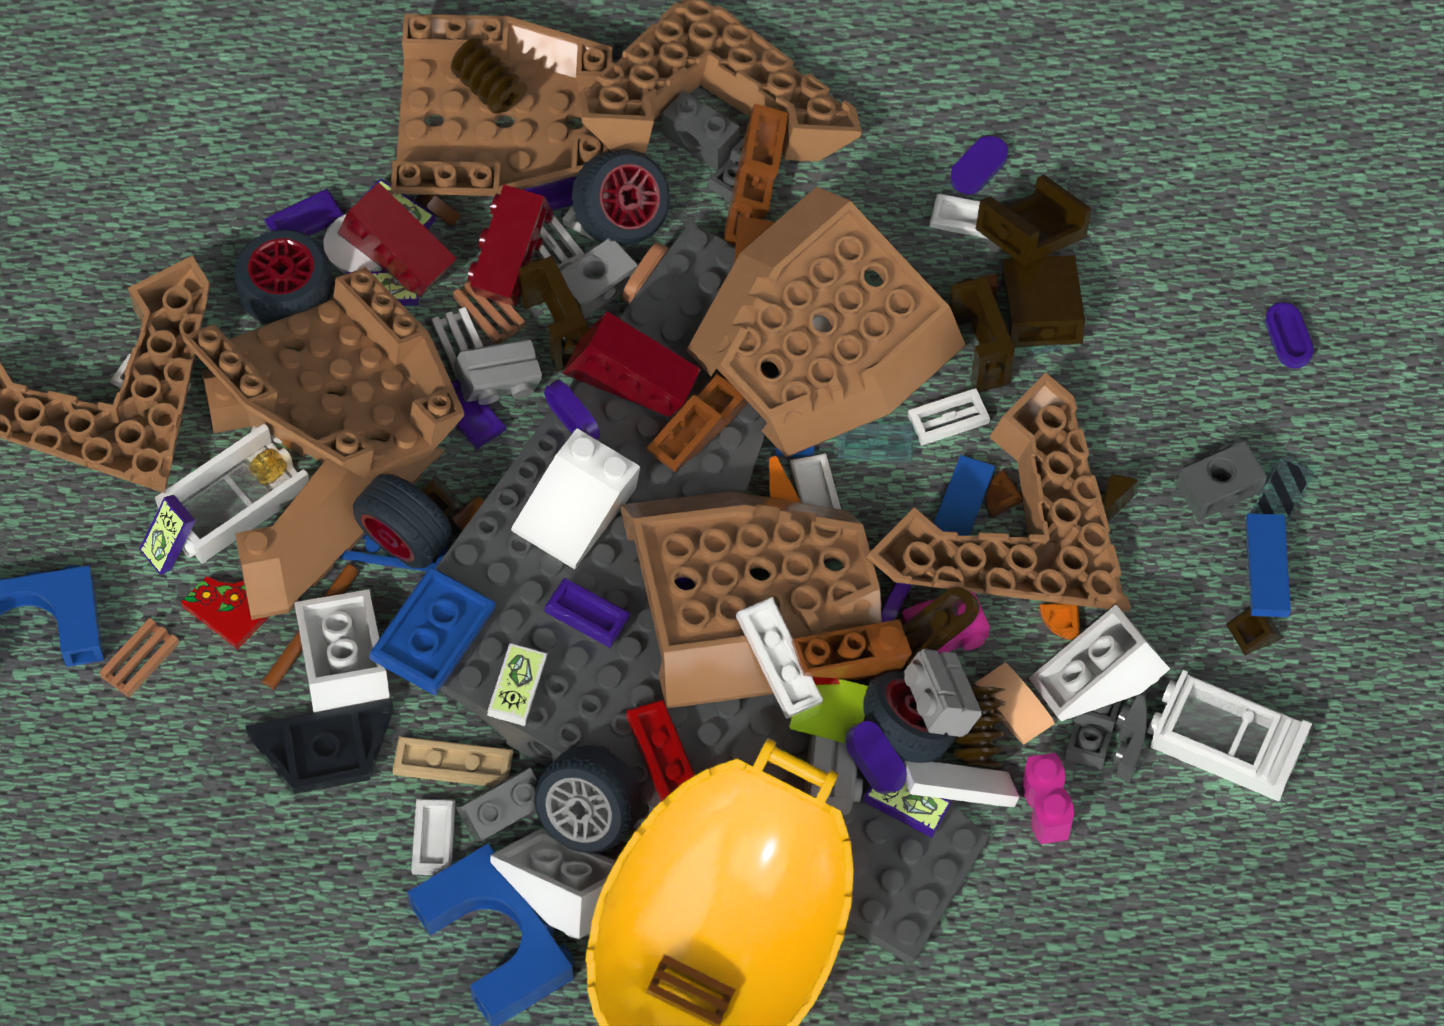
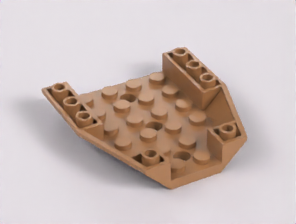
(469, 148)
(879, 339)
(350, 346)
(716, 545)

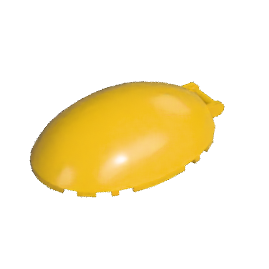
(733, 884)

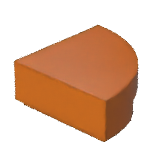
(1061, 619)

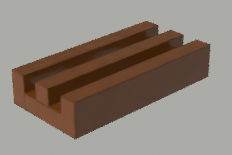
(697, 977)

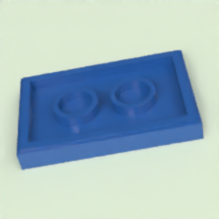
(432, 631)

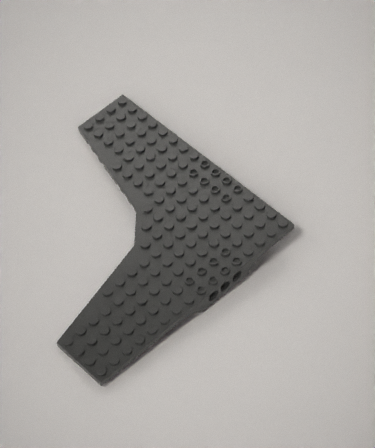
(586, 688)

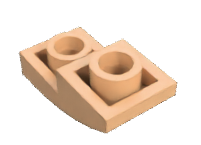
(1023, 710)

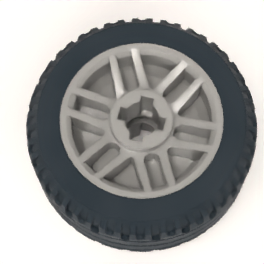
(588, 799)

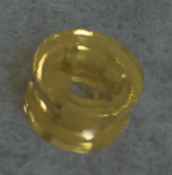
(267, 466)

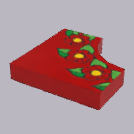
(223, 610)

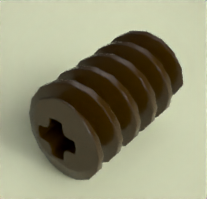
(487, 76)
(979, 739)

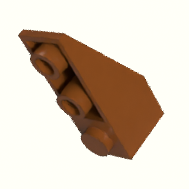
(854, 652)

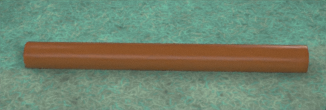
(294, 648)

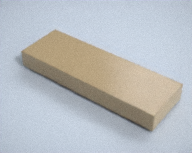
(452, 761)

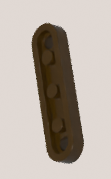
(938, 623)

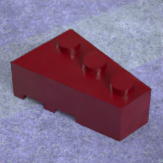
(396, 241)
(508, 243)
(632, 366)

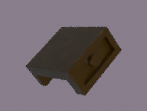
(1035, 223)
(544, 283)
(1044, 301)
(993, 357)

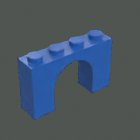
(70, 599)
(537, 965)

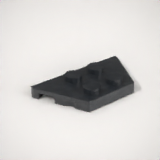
(324, 746)

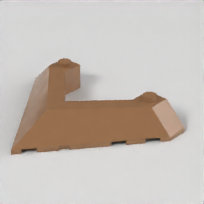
(712, 50)
(141, 428)
(1067, 528)
(313, 530)

